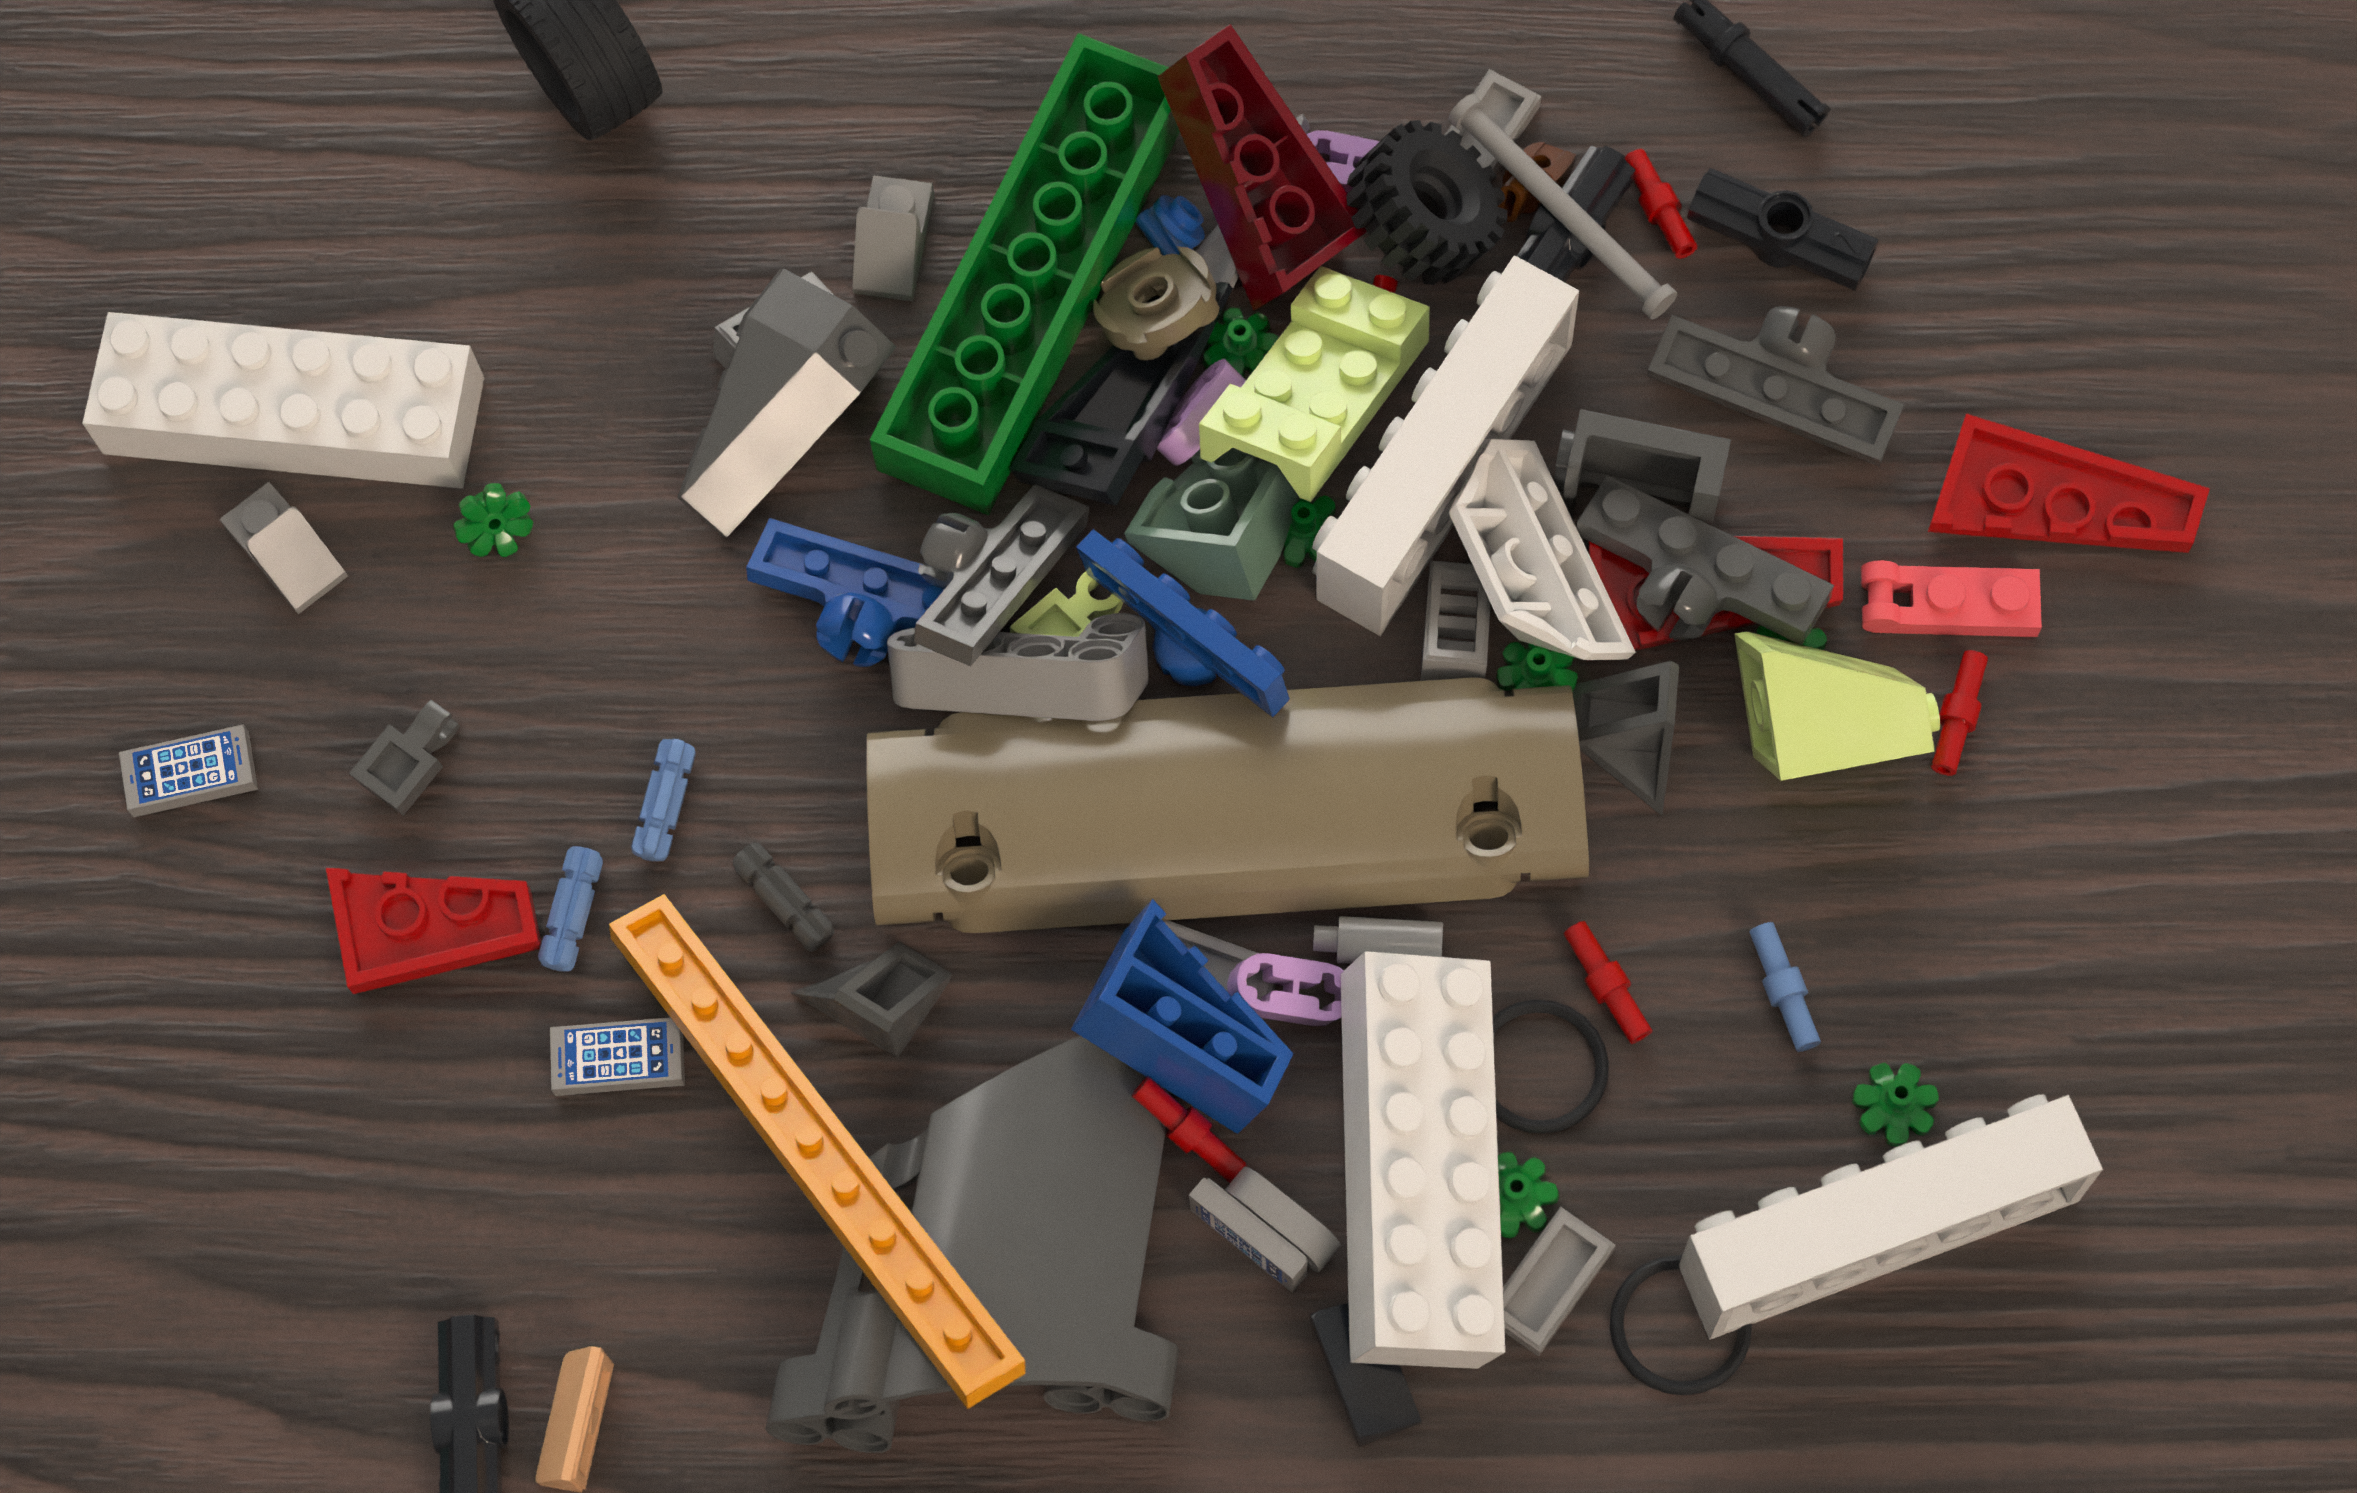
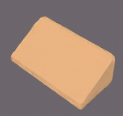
(575, 1419)

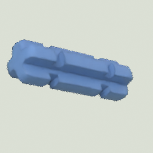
(663, 800)
(570, 909)

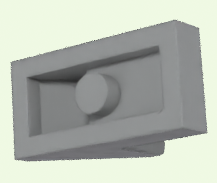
(891, 238)
(284, 547)

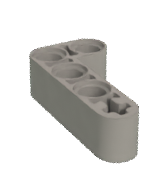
(1029, 673)

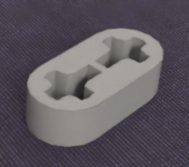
(1284, 1217)

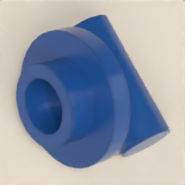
(1172, 224)

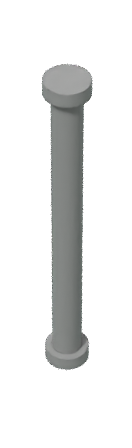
(1469, 115)

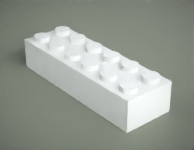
(1476, 395)
(284, 400)
(1421, 1162)
(1888, 1214)

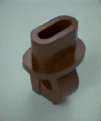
(1553, 161)

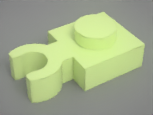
(1066, 616)

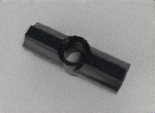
(1597, 188)
(1817, 241)
(471, 1409)

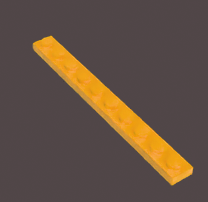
(819, 1153)

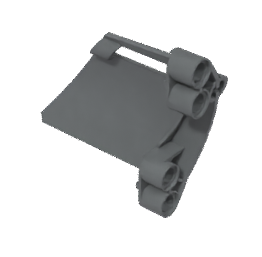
(1046, 1215)

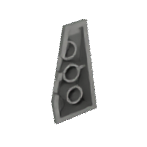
(789, 379)

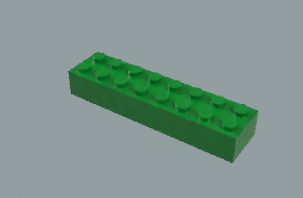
(1028, 277)

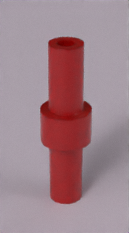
(1661, 205)
(1959, 713)
(1607, 982)
(1188, 1129)

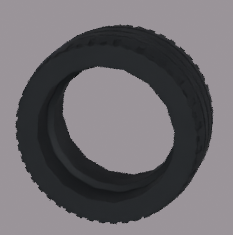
(584, 59)

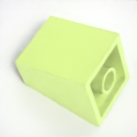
(1827, 709)

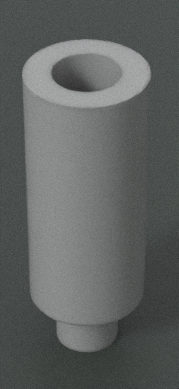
(1378, 935)

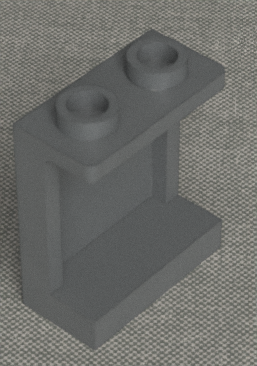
(1653, 458)

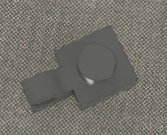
(402, 764)

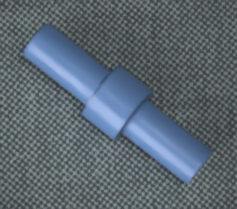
(1785, 987)

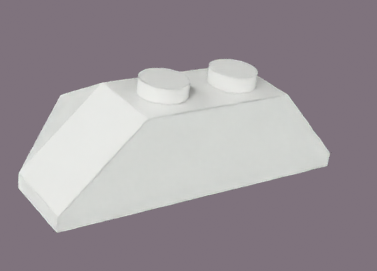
(1534, 556)

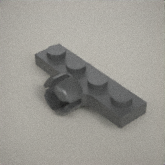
(1779, 381)
(1700, 567)
(991, 569)

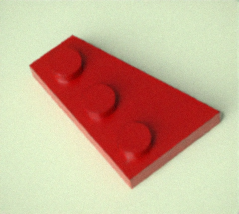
(419, 927)

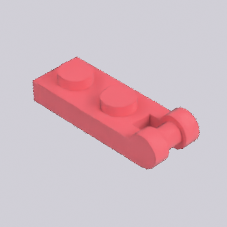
(1952, 600)

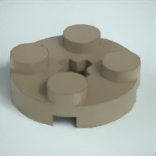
(1184, 301)

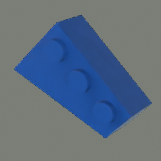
(1181, 1026)

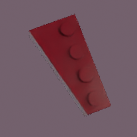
(1257, 167)

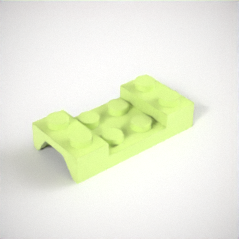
(1319, 379)

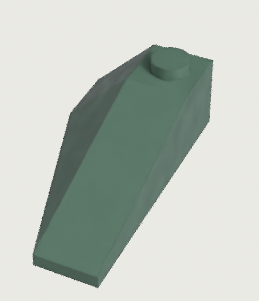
(1217, 524)

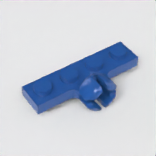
(861, 589)
(1186, 639)

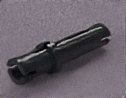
(1733, 47)

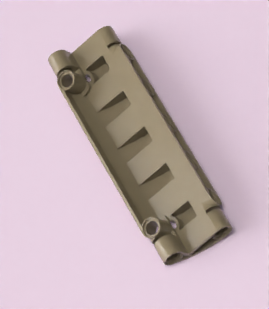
(1227, 808)

